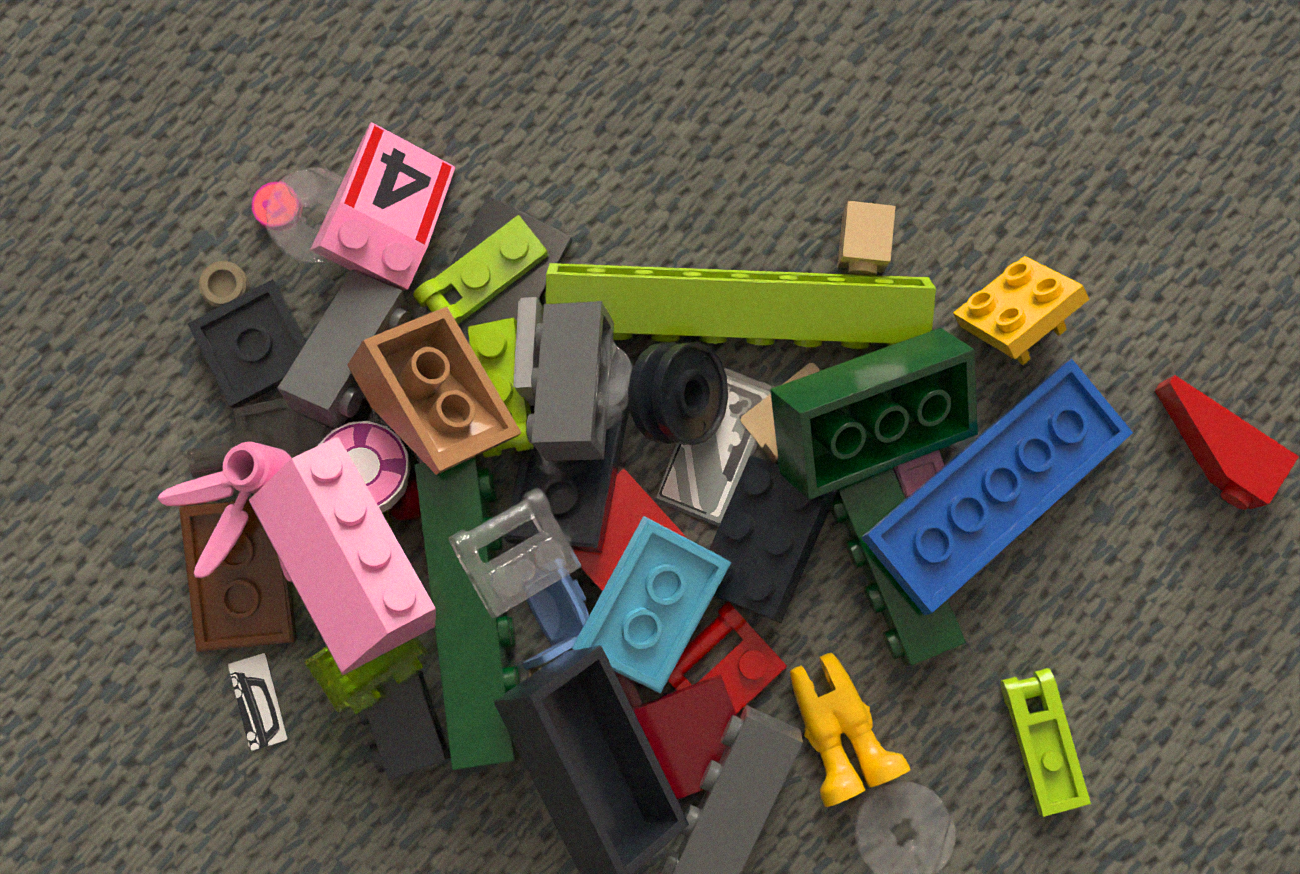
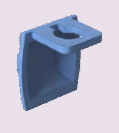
(560, 616)

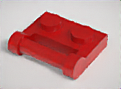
(744, 669)

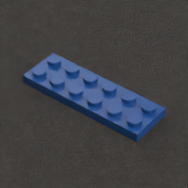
(996, 487)

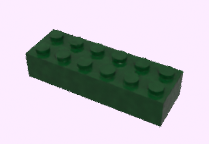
(469, 641)

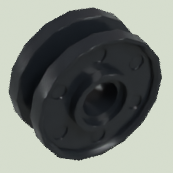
(678, 393)

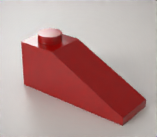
(1228, 449)

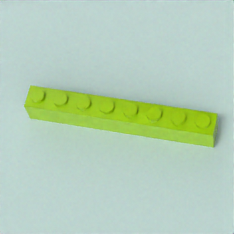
(750, 304)

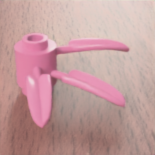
(245, 469)

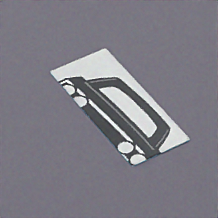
(257, 702)

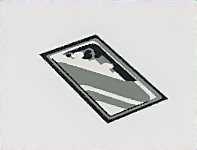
(706, 474)

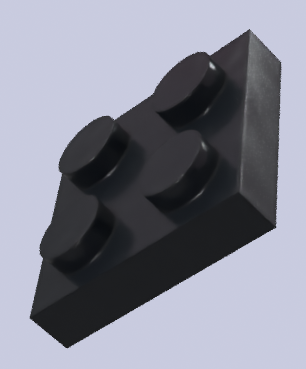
(249, 343)

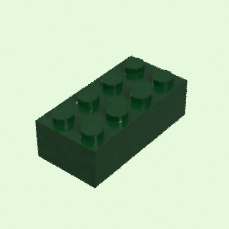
(875, 412)

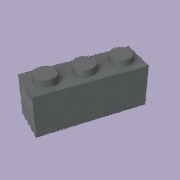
(319, 378)
(572, 381)

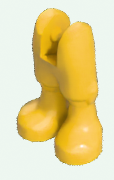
(836, 714)

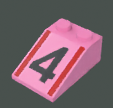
(385, 209)

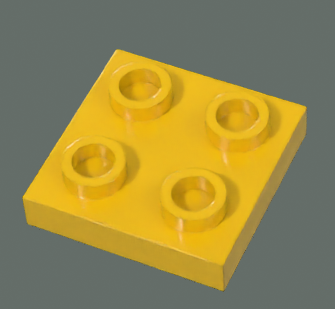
(1021, 307)

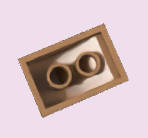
(433, 391)

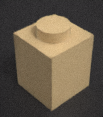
(866, 238)

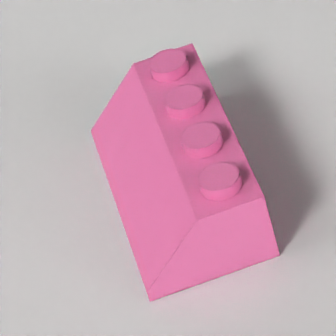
(342, 556)

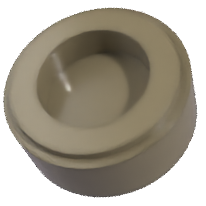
(223, 283)

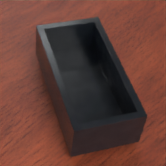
(592, 763)

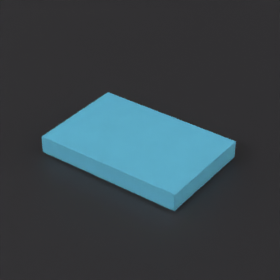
(653, 603)

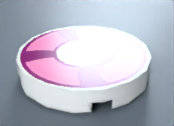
(378, 458)

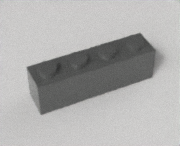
(736, 795)

